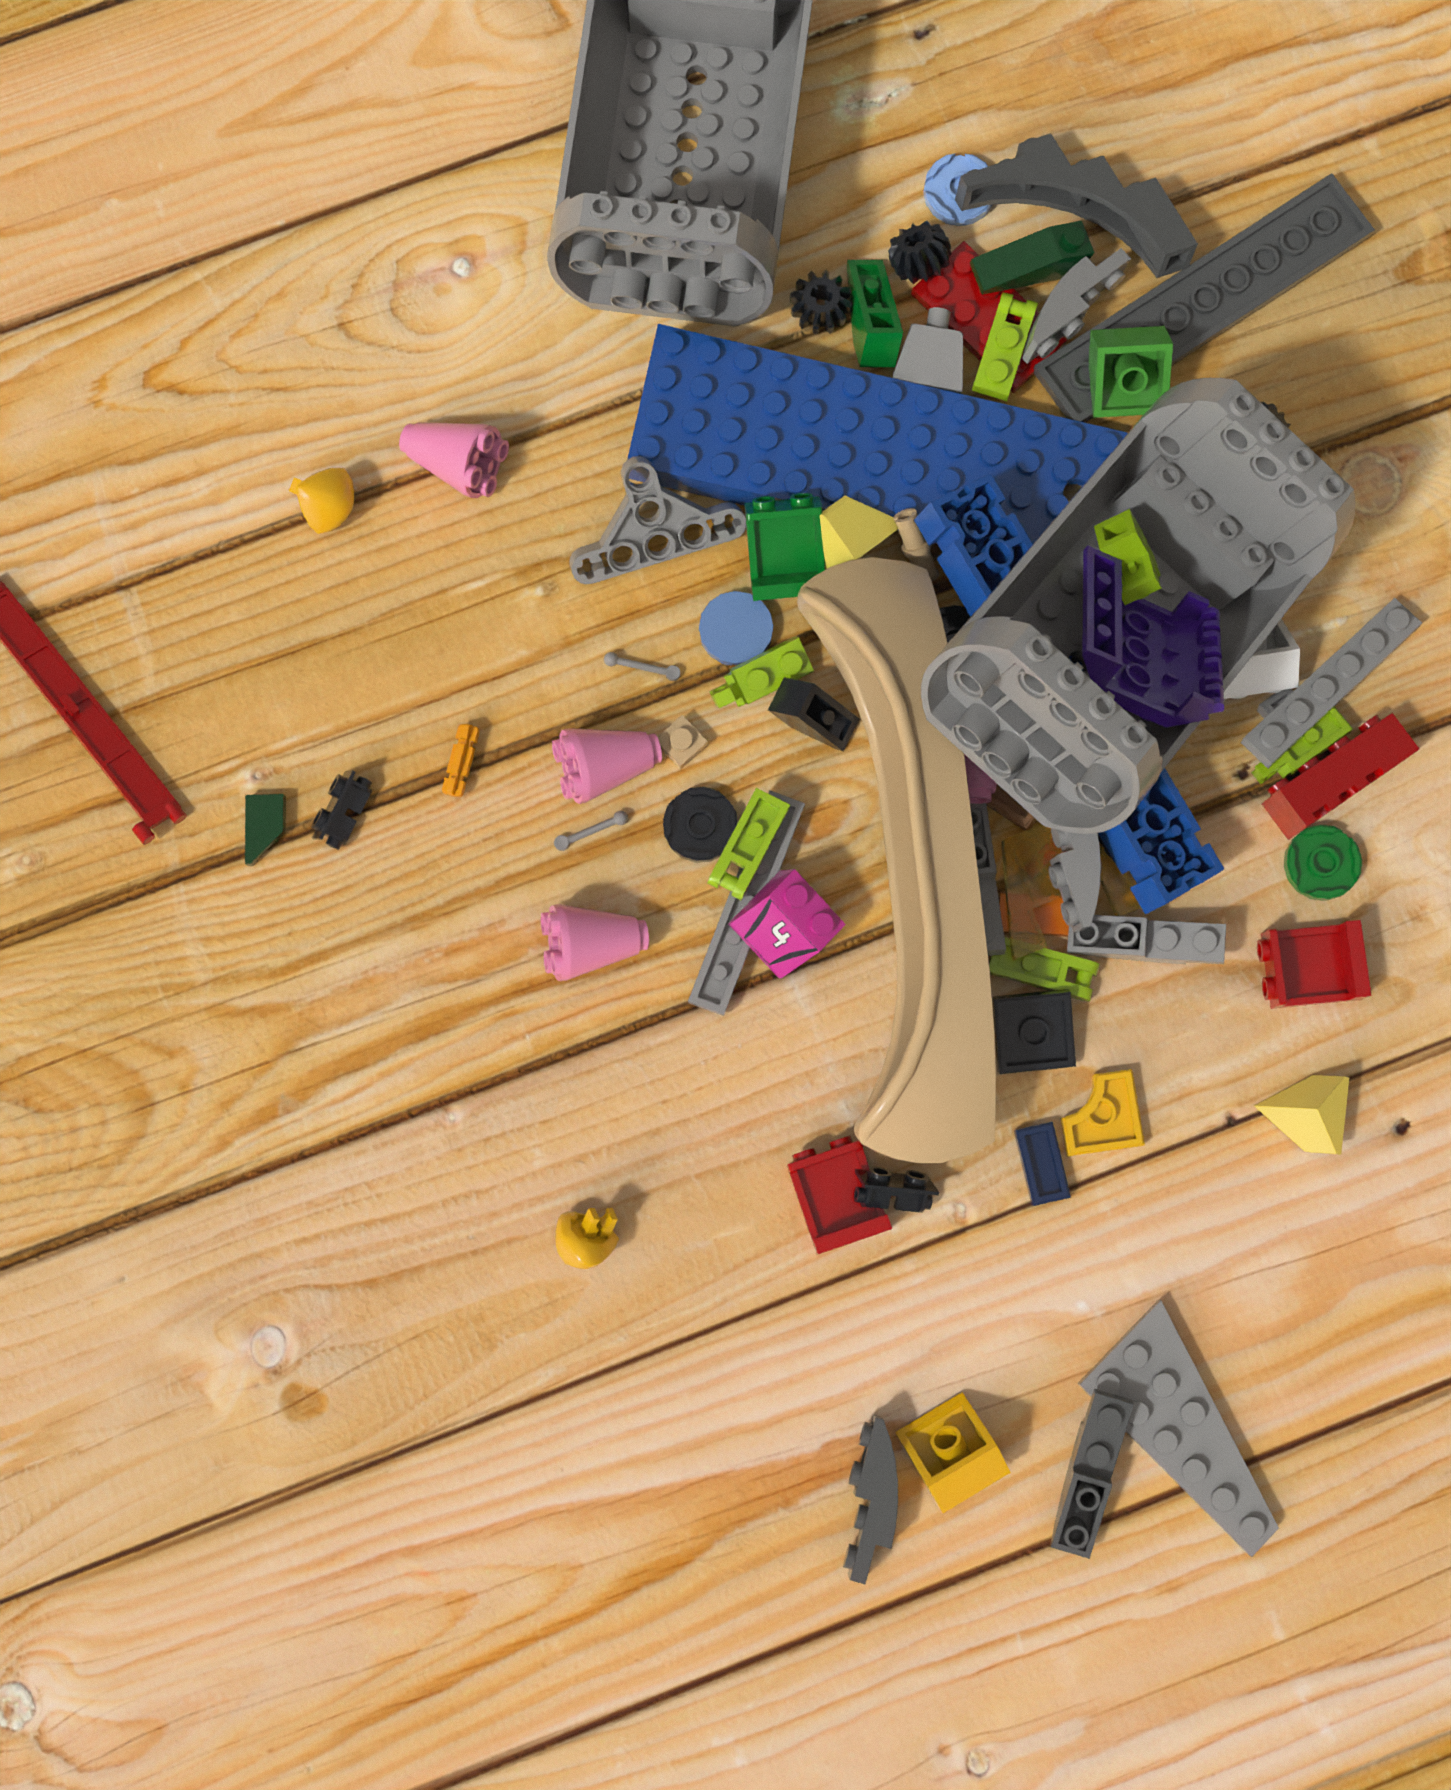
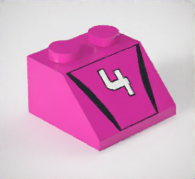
(786, 923)

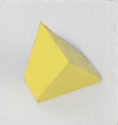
(852, 530)
(1311, 1112)

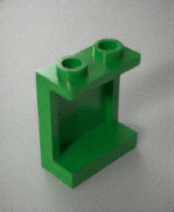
(783, 544)

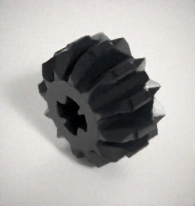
(920, 252)
(816, 289)

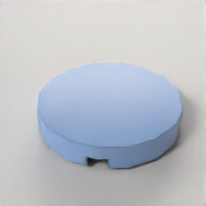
(942, 186)

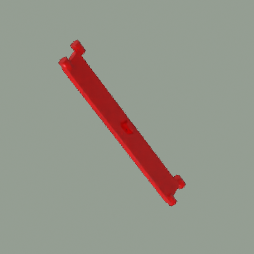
(86, 719)

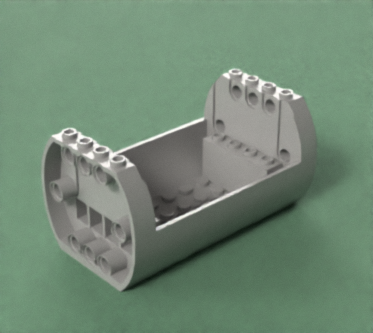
(620, 222)
(1228, 514)

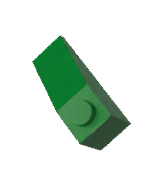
(873, 314)

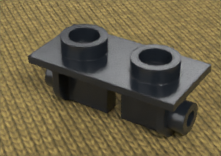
(345, 795)
(911, 1189)

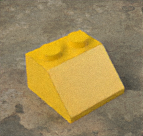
(953, 1452)

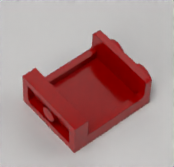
(1314, 965)
(826, 1195)

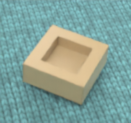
(681, 742)

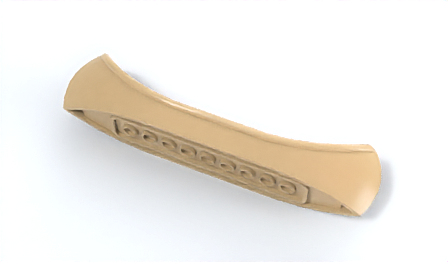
(940, 1064)

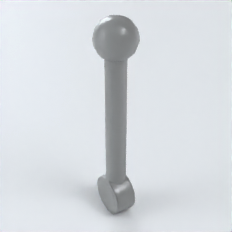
(672, 672)
(562, 842)

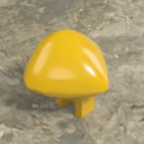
(325, 498)
(585, 1238)

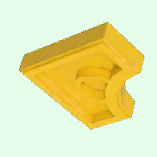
(1107, 1119)

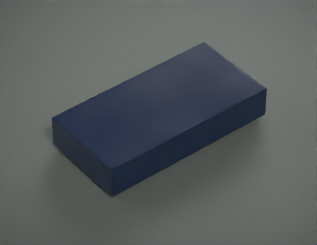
(1042, 1164)

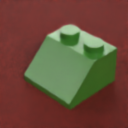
(1128, 369)

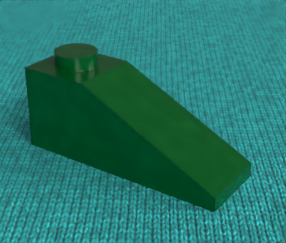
(1032, 259)

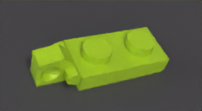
(763, 674)
(1312, 744)

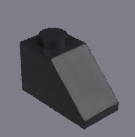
(813, 713)

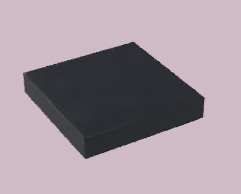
(1034, 1031)

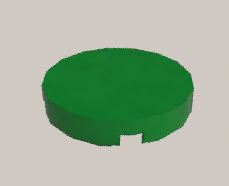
(1322, 862)

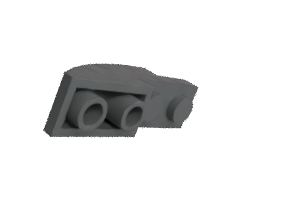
(1090, 1473)
(878, 1483)

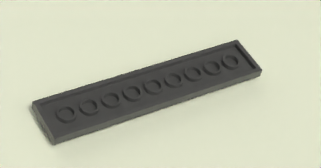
(1222, 285)

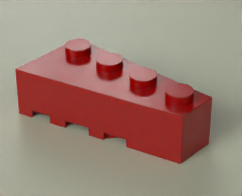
(1340, 775)

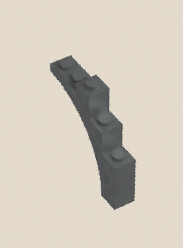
(1090, 189)

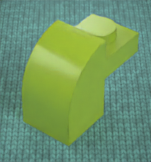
(1124, 540)

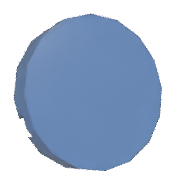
(735, 628)

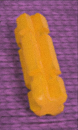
(460, 760)

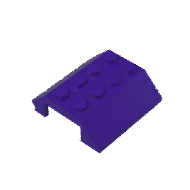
(1146, 656)

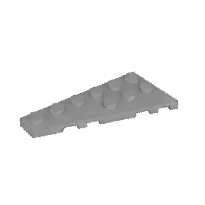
(1182, 1426)

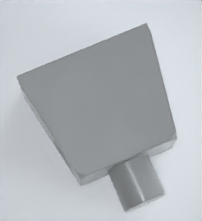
(933, 354)

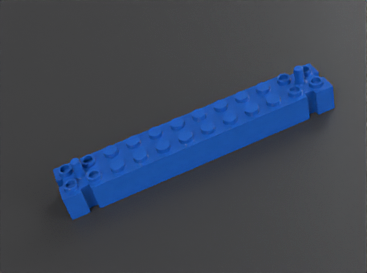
(977, 553)

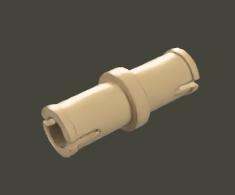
(914, 543)

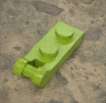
(1004, 348)
(749, 842)
(1046, 970)

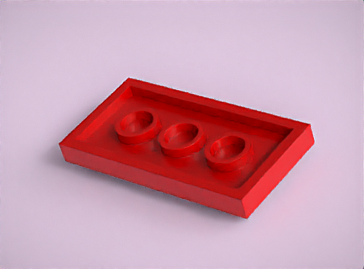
(971, 310)

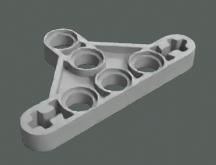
(634, 531)

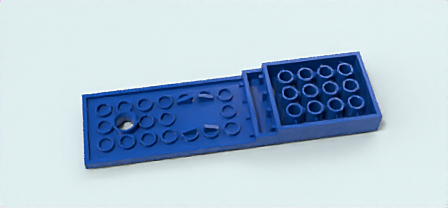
(778, 424)

